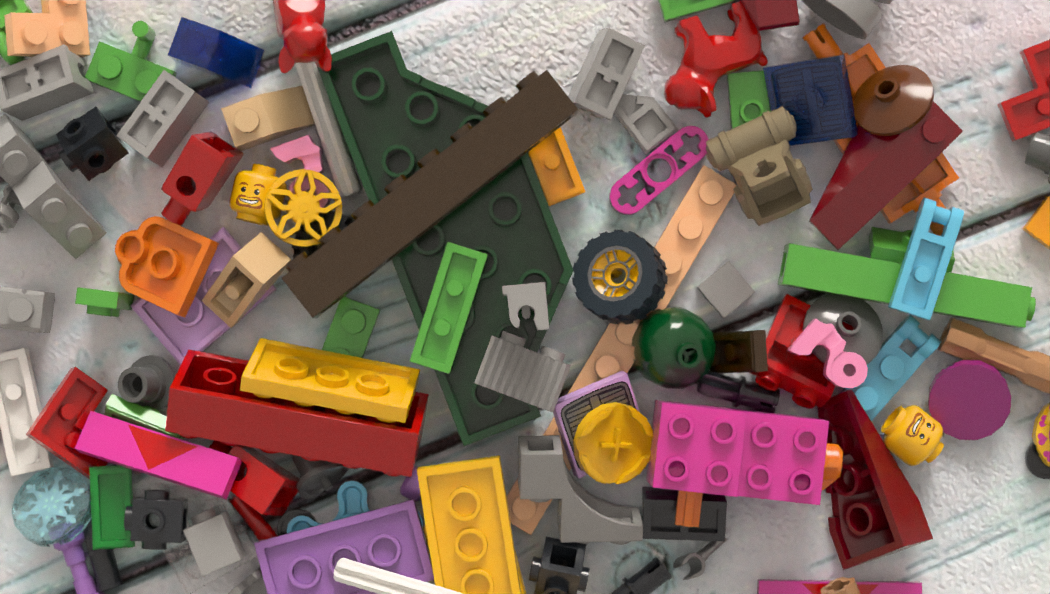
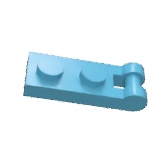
(926, 260)
(893, 366)

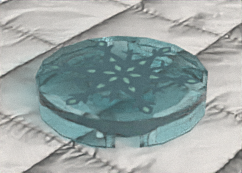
(52, 506)

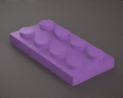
(380, 538)

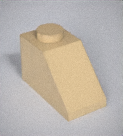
(267, 117)
(245, 279)

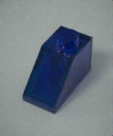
(215, 52)

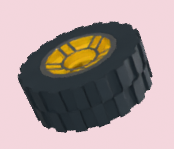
(603, 261)

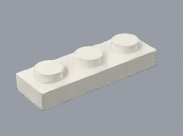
(18, 411)

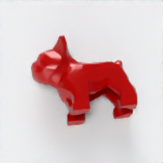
(303, 33)
(710, 58)

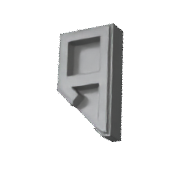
(644, 121)

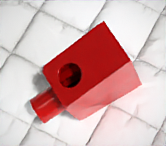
(206, 161)
(266, 484)

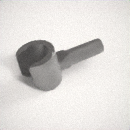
(697, 559)

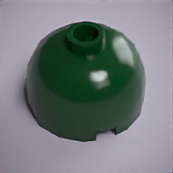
(673, 348)

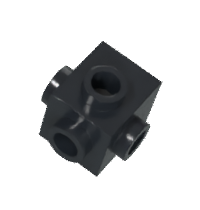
(90, 144)
(172, 517)
(559, 568)

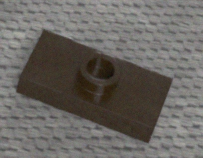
(740, 352)

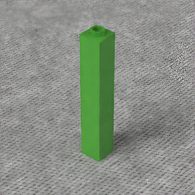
(875, 280)

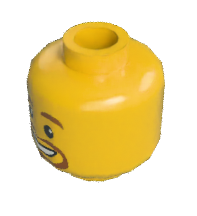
(250, 194)
(912, 435)

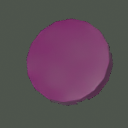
(969, 400)

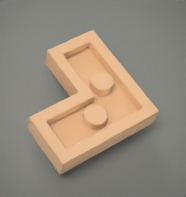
(57, 25)

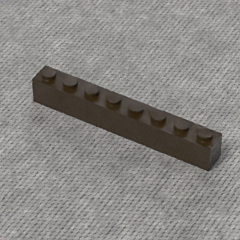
(429, 194)

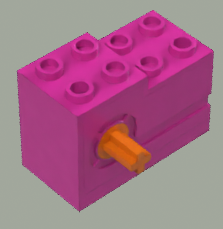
(738, 455)

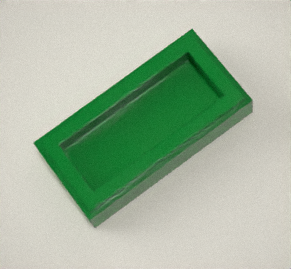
(110, 495)

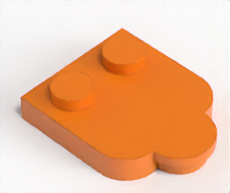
(164, 263)

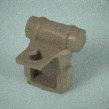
(762, 164)

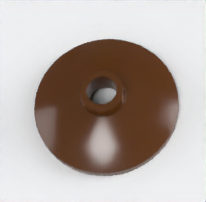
(893, 100)

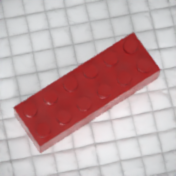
(209, 405)

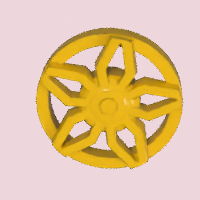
(302, 207)

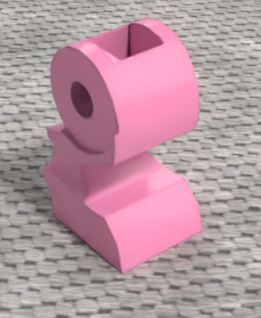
(311, 157)
(840, 367)

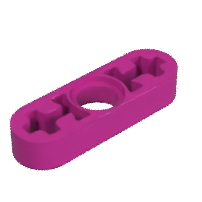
(688, 159)

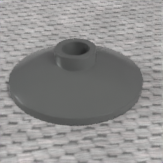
(867, 333)

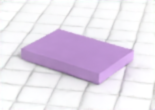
(201, 324)

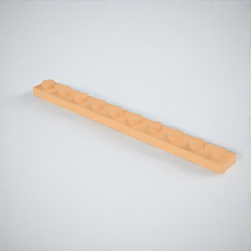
(614, 350)

